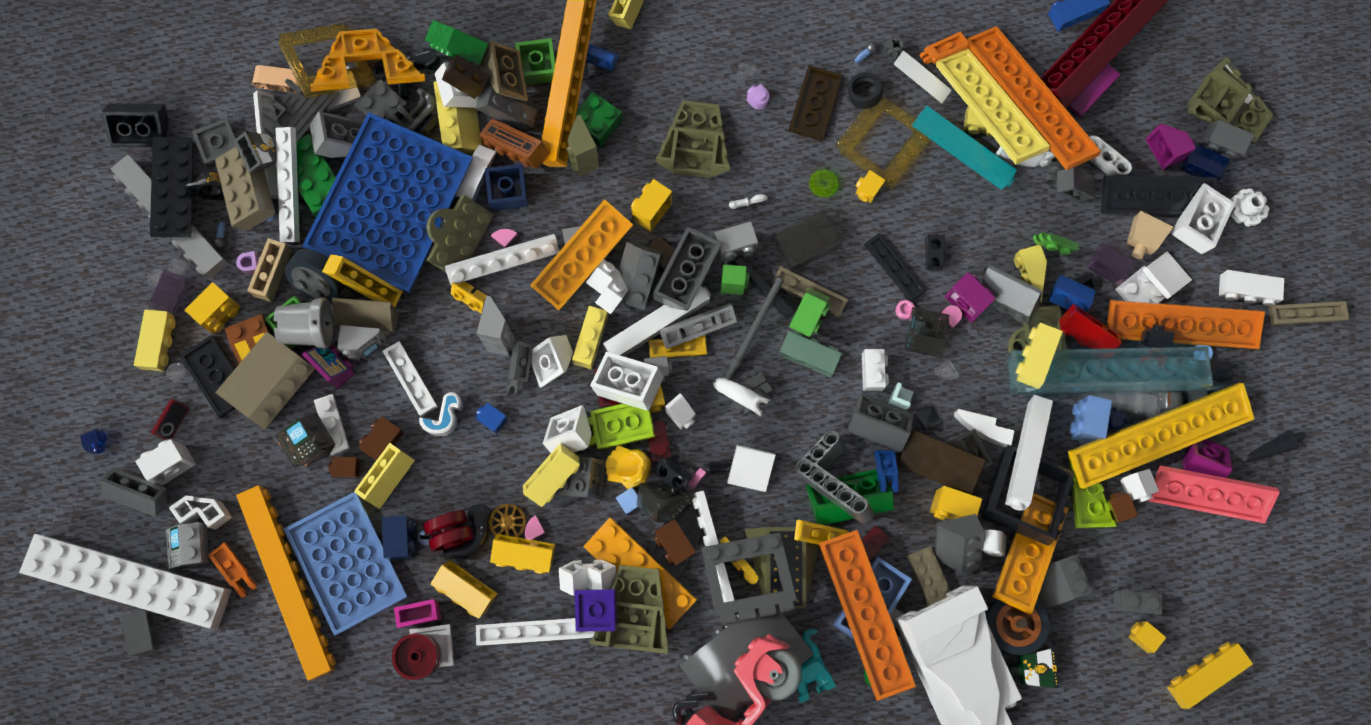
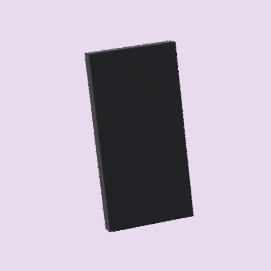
(210, 369)
(689, 525)

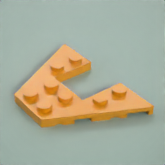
(363, 46)

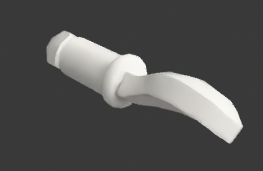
(745, 202)

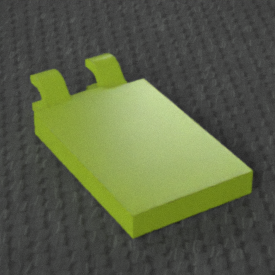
(619, 426)

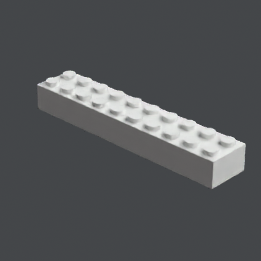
(125, 581)

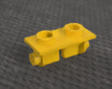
(462, 292)

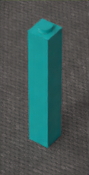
(964, 148)

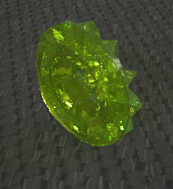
(821, 190)

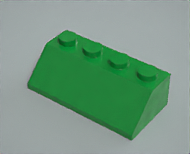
(864, 484)

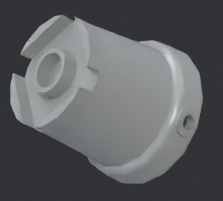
(305, 323)

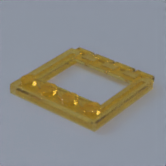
(357, 76)
(904, 158)

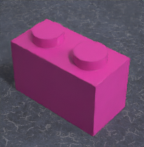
(417, 613)

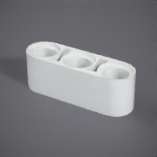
(1115, 159)
(994, 543)

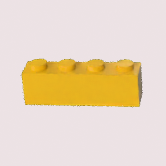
(361, 280)
(1209, 675)

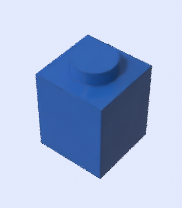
(491, 418)

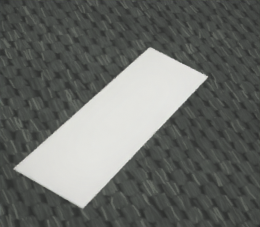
(922, 76)

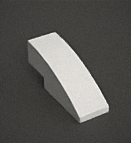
(475, 176)
(985, 427)

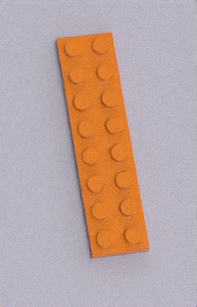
(1190, 323)
(867, 615)

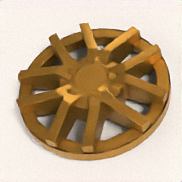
(507, 521)

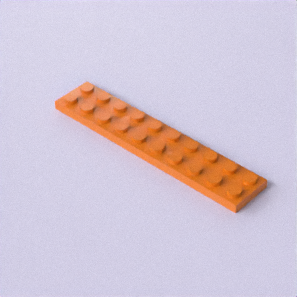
(1033, 98)

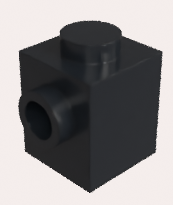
(1157, 337)

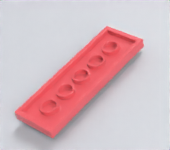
(1214, 494)

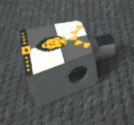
(256, 150)

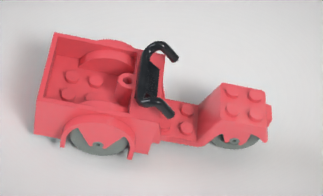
(766, 674)

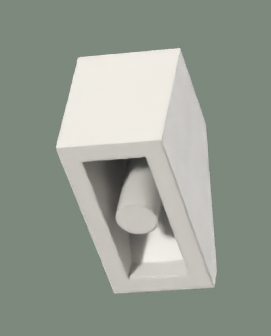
(680, 412)

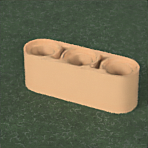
(273, 78)

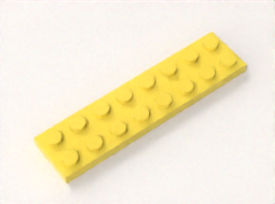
(992, 106)

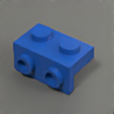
(601, 57)

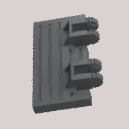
(299, 109)

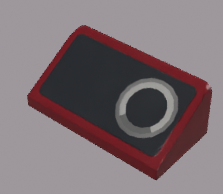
(170, 420)

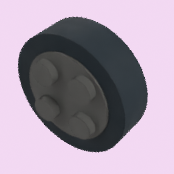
(306, 275)

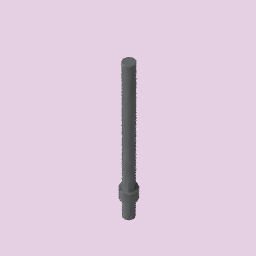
(736, 362)

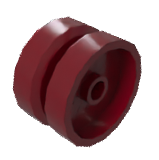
(448, 530)
(404, 656)

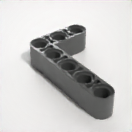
(813, 471)

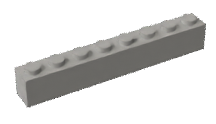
(196, 248)

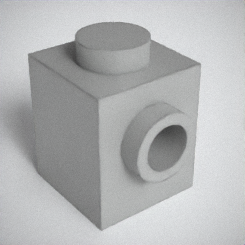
(662, 363)

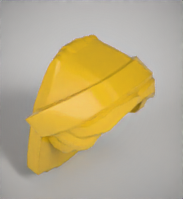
(628, 466)

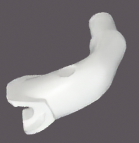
(740, 394)

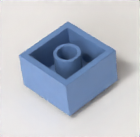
(1090, 419)

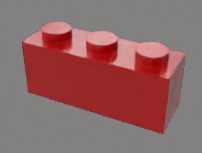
(1088, 330)

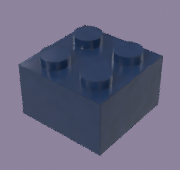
(506, 187)
(399, 537)

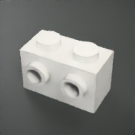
(874, 370)

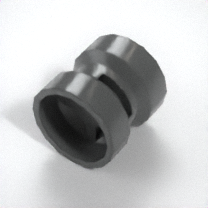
(1051, 178)

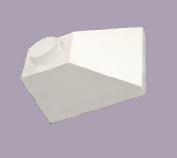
(551, 359)

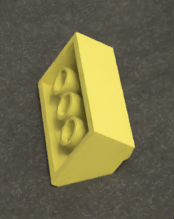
(458, 126)

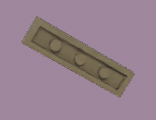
(799, 285)
(1308, 313)

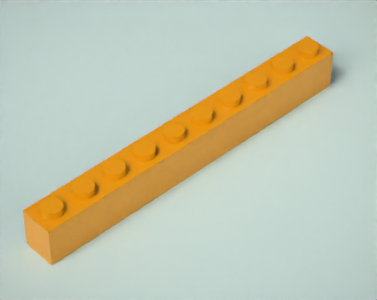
(567, 80)
(285, 582)

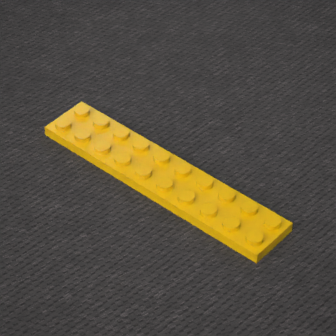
(1161, 435)

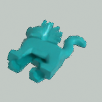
(813, 670)

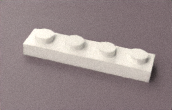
(410, 379)

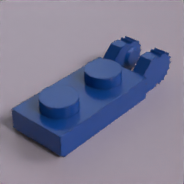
(886, 469)

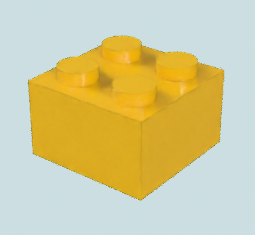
(651, 205)
(213, 308)
(954, 504)

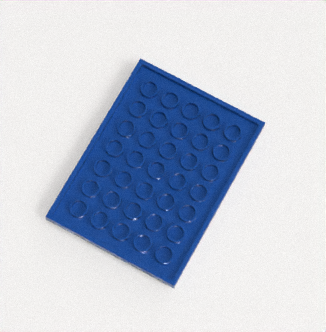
(385, 199)

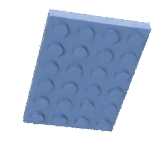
(345, 563)

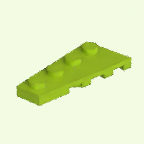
(1090, 506)

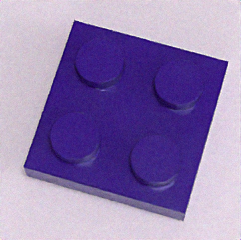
(595, 610)

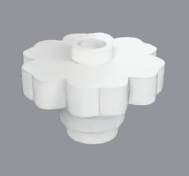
(1249, 207)

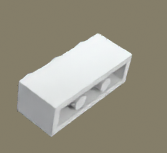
(1251, 287)

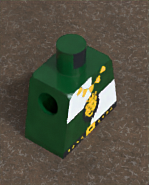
(1036, 669)

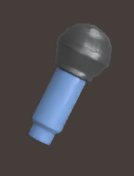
(871, 48)
(219, 243)

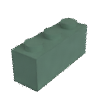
(810, 353)

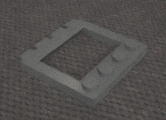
(746, 607)

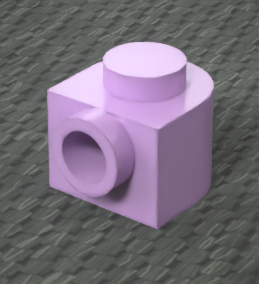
(758, 97)
(248, 262)

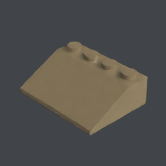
(265, 380)

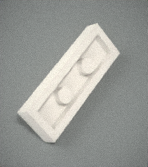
(331, 418)

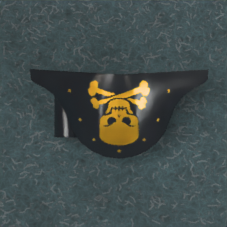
(207, 186)

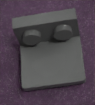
(586, 481)

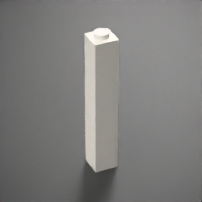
(649, 326)
(1029, 453)

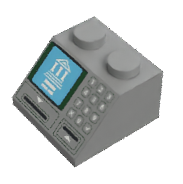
(359, 341)
(187, 545)

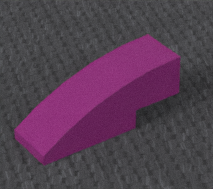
(1094, 90)

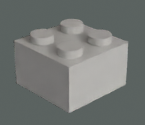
(736, 243)

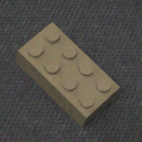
(244, 192)

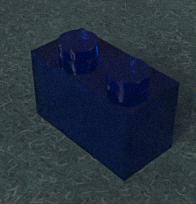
(1205, 163)

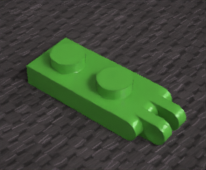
(1056, 243)

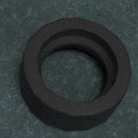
(860, 79)

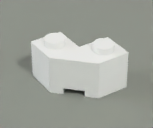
(609, 284)
(1140, 485)
(192, 508)
(584, 576)

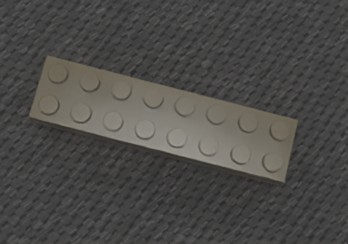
(928, 575)

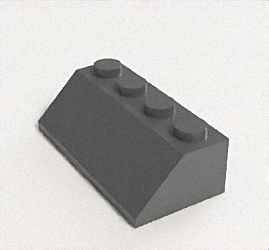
(686, 270)

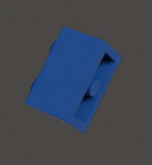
(1069, 292)

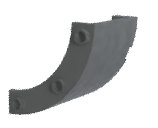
(713, 664)

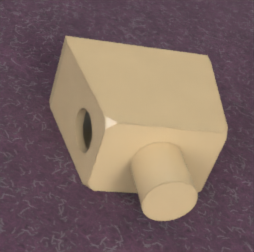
(1147, 234)

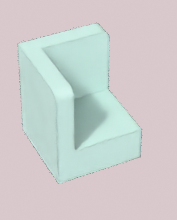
(901, 397)

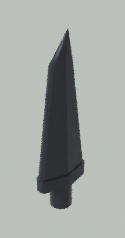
(1280, 444)

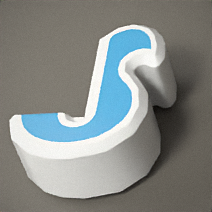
(447, 419)

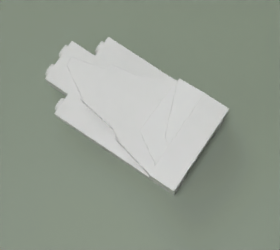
(959, 660)

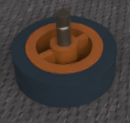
(1016, 630)

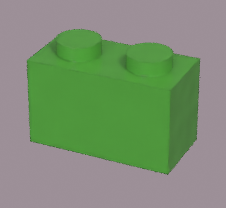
(734, 279)

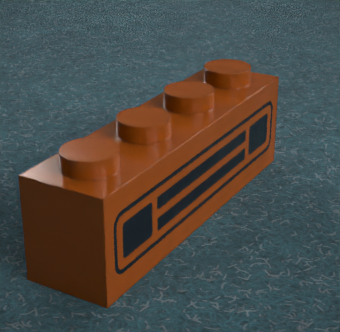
(514, 144)

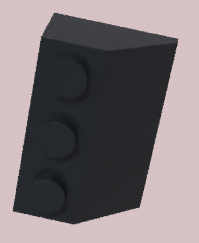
(134, 124)

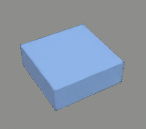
(628, 500)

